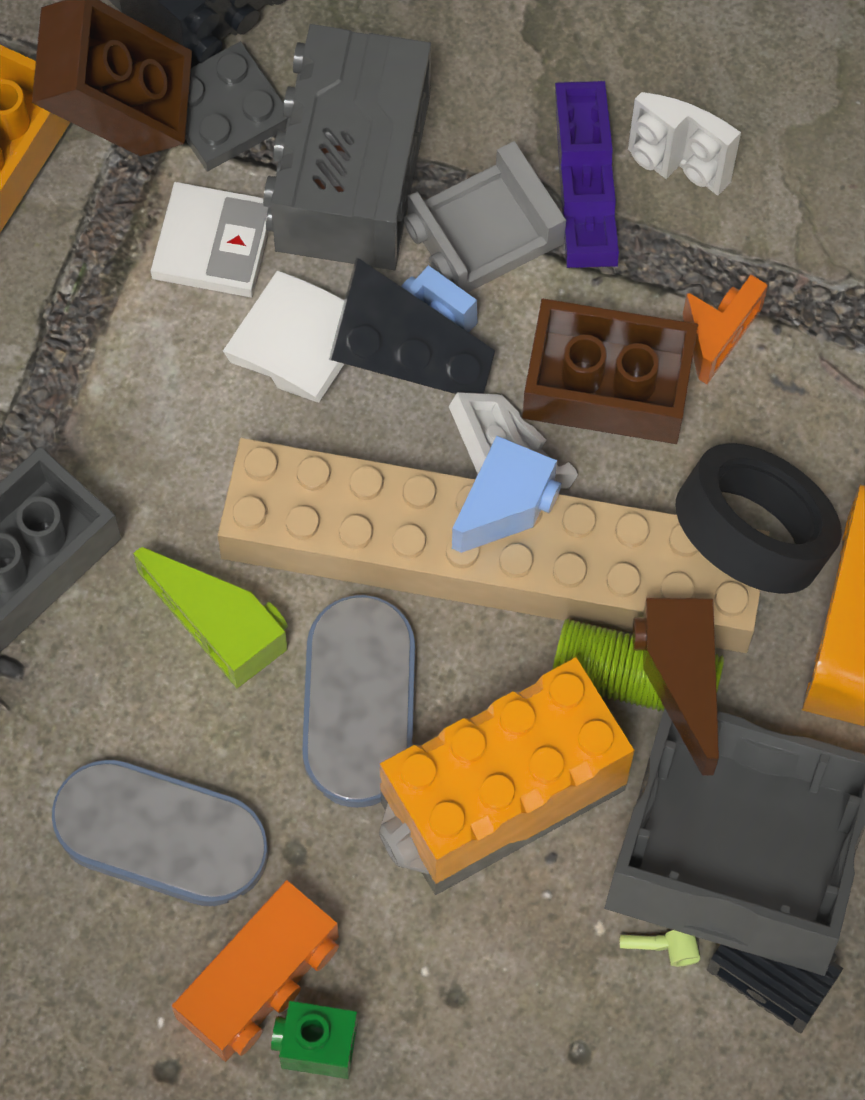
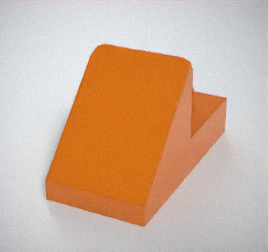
(722, 328)

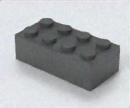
(47, 539)

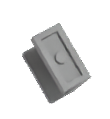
(487, 222)

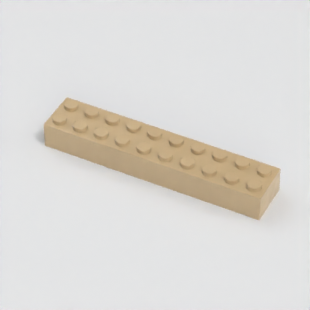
(395, 533)

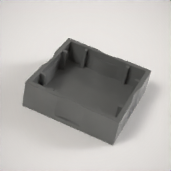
(746, 853)

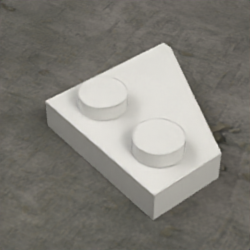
(492, 415)

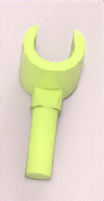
(681, 947)

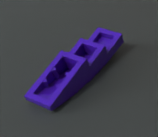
(586, 174)

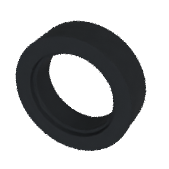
(736, 545)

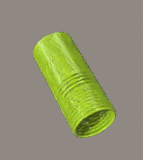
(611, 667)

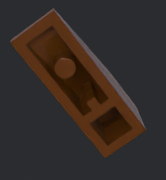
(682, 669)

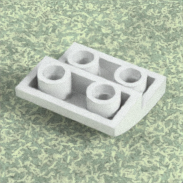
(678, 134)
(290, 336)

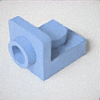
(444, 297)

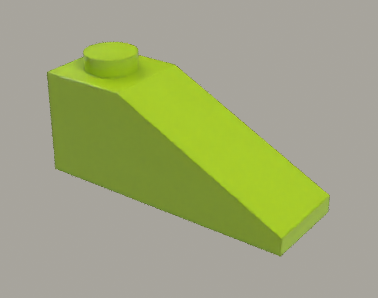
(220, 616)

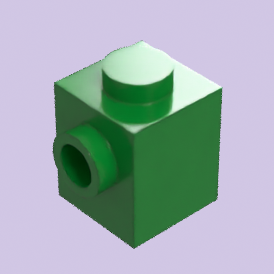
(316, 1039)

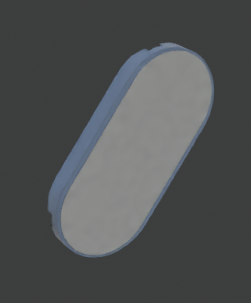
(357, 697)
(159, 832)

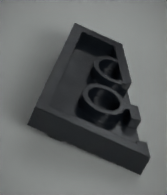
(405, 338)

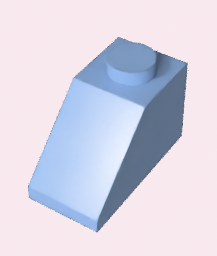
(506, 495)

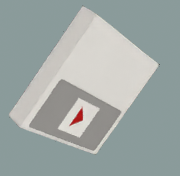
(211, 240)

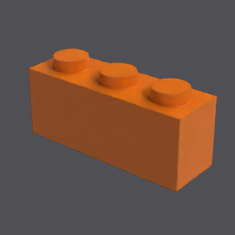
(257, 972)

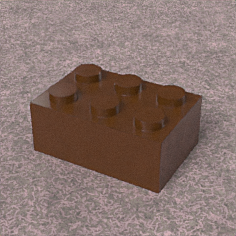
(112, 76)
(609, 371)

